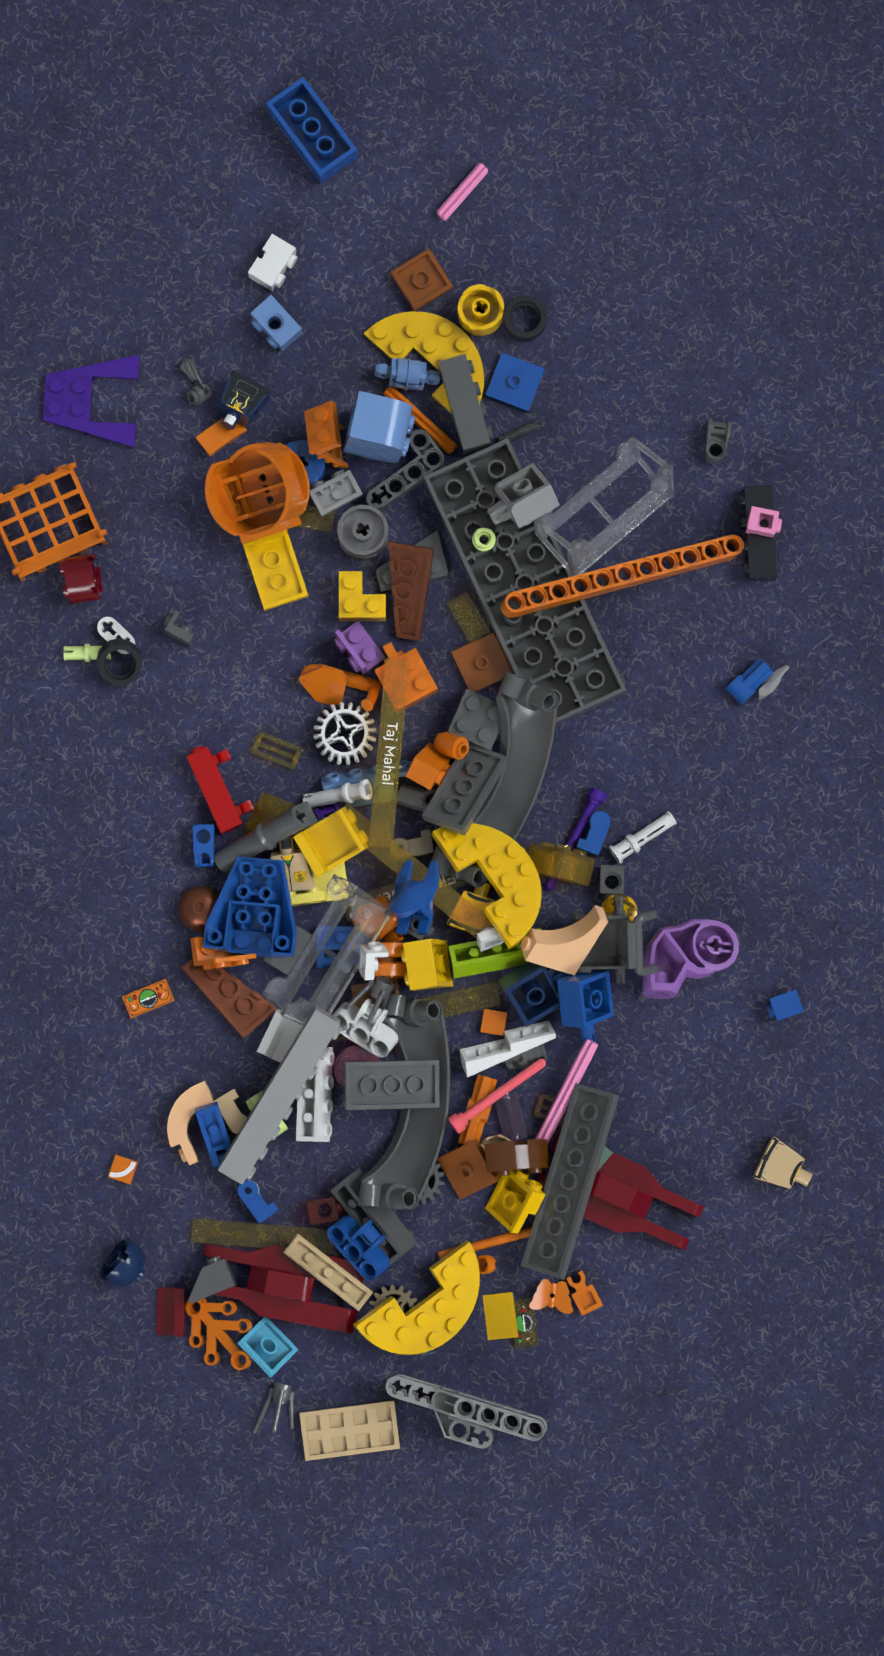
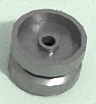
(358, 519)

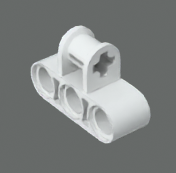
(373, 1037)

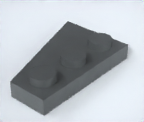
(438, 569)

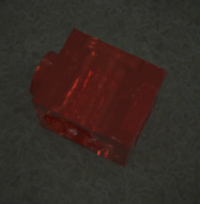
(316, 1218)

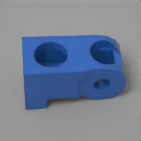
(599, 826)
(204, 845)
(251, 1196)

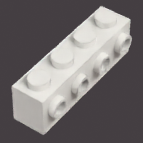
(316, 1103)

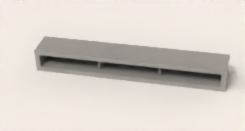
(279, 1095)

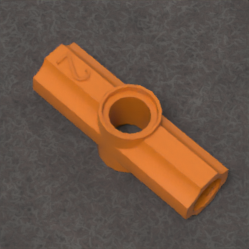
(482, 1088)

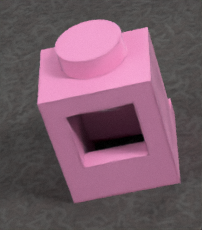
(758, 514)

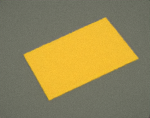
(500, 1316)

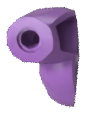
(689, 951)

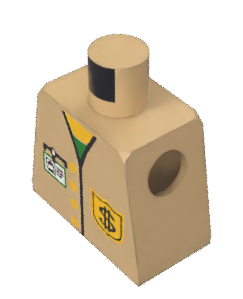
(296, 866)

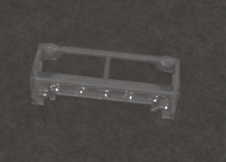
(584, 553)
(370, 919)

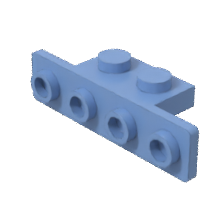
(336, 780)

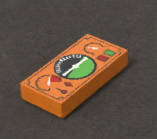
(148, 998)

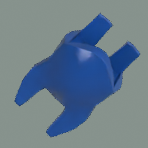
(414, 898)

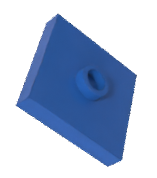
(515, 382)

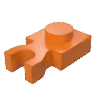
(585, 1296)

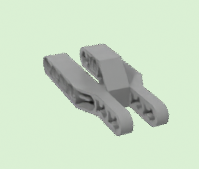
(449, 1411)

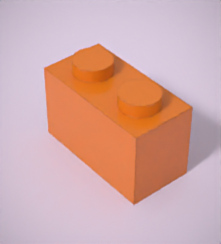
(429, 767)

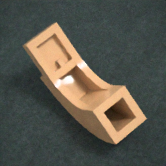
(180, 1118)

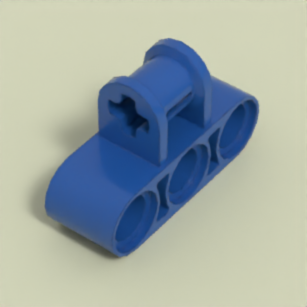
(360, 1246)

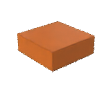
(493, 1022)

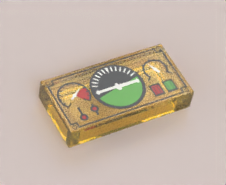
(525, 1324)

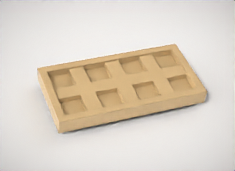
(349, 1430)

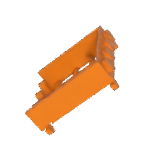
(59, 552)

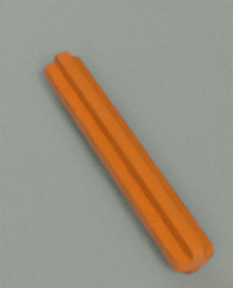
(424, 423)

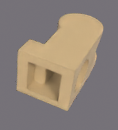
(230, 1111)

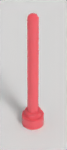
(460, 1120)

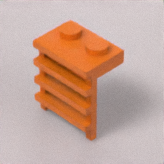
(324, 433)

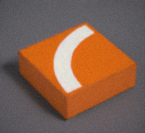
(123, 1169)

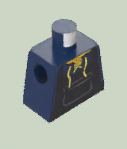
(242, 400)

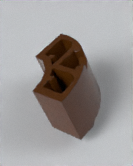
(517, 1156)

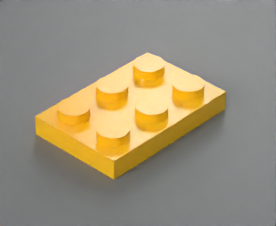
(275, 570)

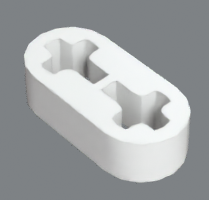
(120, 631)

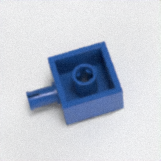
(585, 1001)

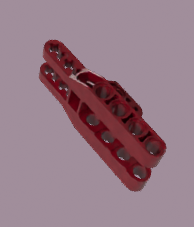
(624, 1195)
(282, 1294)

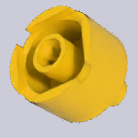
(488, 300)

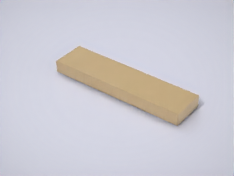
(328, 1272)

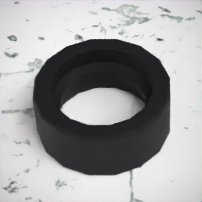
(522, 301)
(119, 644)

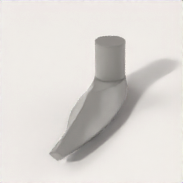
(771, 682)

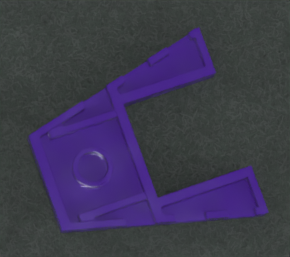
(70, 393)

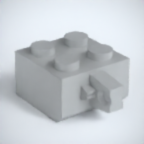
(523, 497)

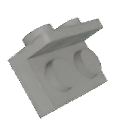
(335, 492)

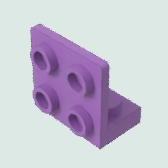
(360, 647)

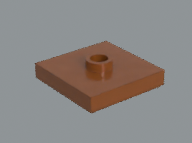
(421, 280)
(481, 663)
(467, 1169)

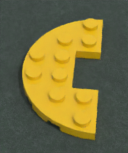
(431, 338)
(508, 871)
(435, 1317)

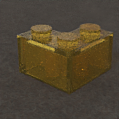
(562, 863)

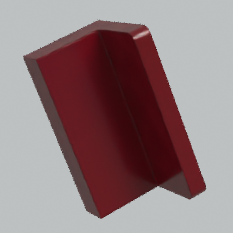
(171, 1311)

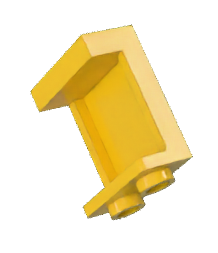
(332, 841)

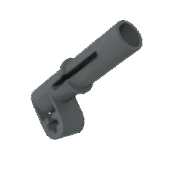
(266, 835)

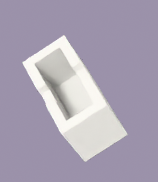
(276, 259)

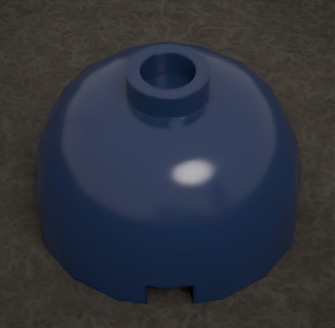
(125, 1264)

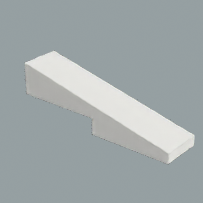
(516, 1041)

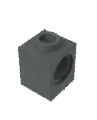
(611, 871)

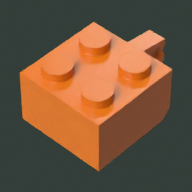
(420, 682)

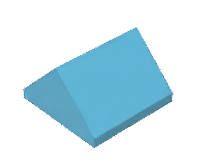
(267, 1346)

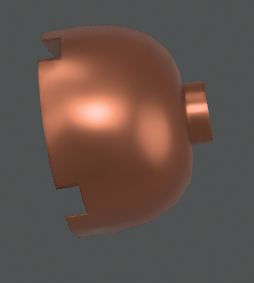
(196, 907)

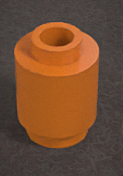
(451, 745)

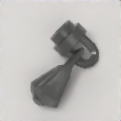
(196, 393)

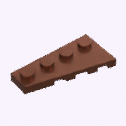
(410, 583)
(234, 1000)

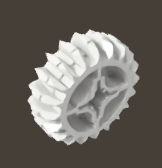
(334, 738)

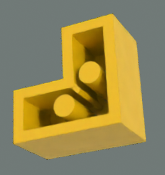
(354, 604)

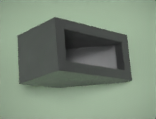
(212, 1279)

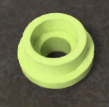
(483, 532)

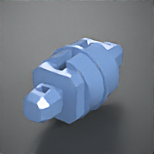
(407, 374)

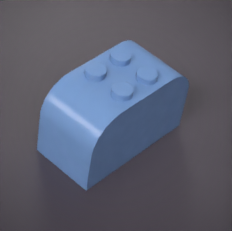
(379, 428)

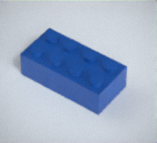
(312, 130)

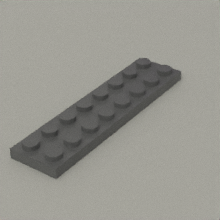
(570, 1181)

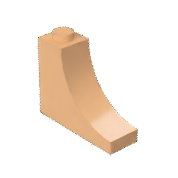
(565, 947)

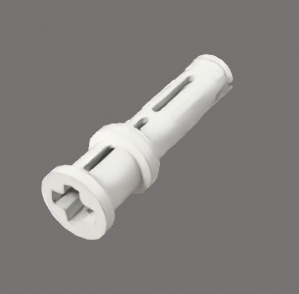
(346, 793)
(632, 843)

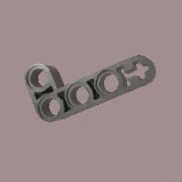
(402, 477)

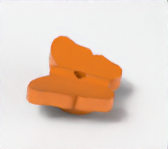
(560, 1300)

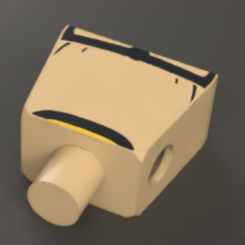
(781, 1166)

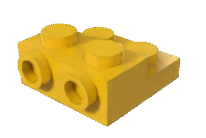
(515, 1199)

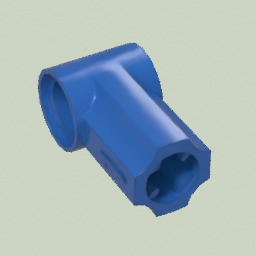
(747, 683)

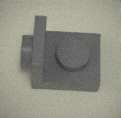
(180, 633)

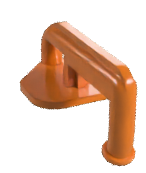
(329, 683)

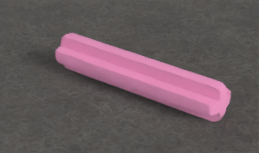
(462, 191)

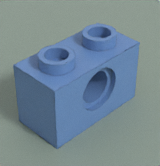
(269, 311)

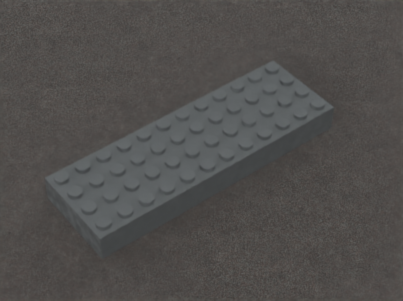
(546, 647)

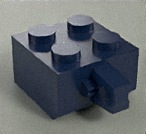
(533, 991)

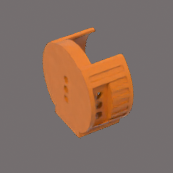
(239, 497)

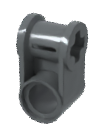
(717, 437)

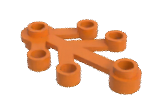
(216, 1331)

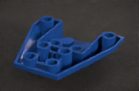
(253, 911)

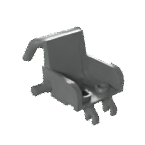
(619, 943)

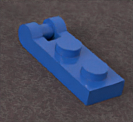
(213, 1131)

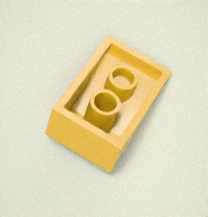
(427, 964)

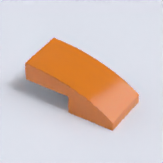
(218, 436)

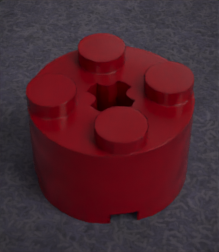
(81, 579)

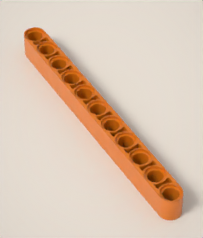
(612, 580)

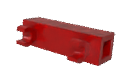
(215, 790)

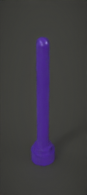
(595, 798)

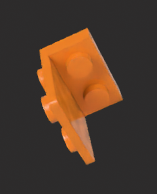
(215, 959)

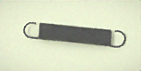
(520, 431)

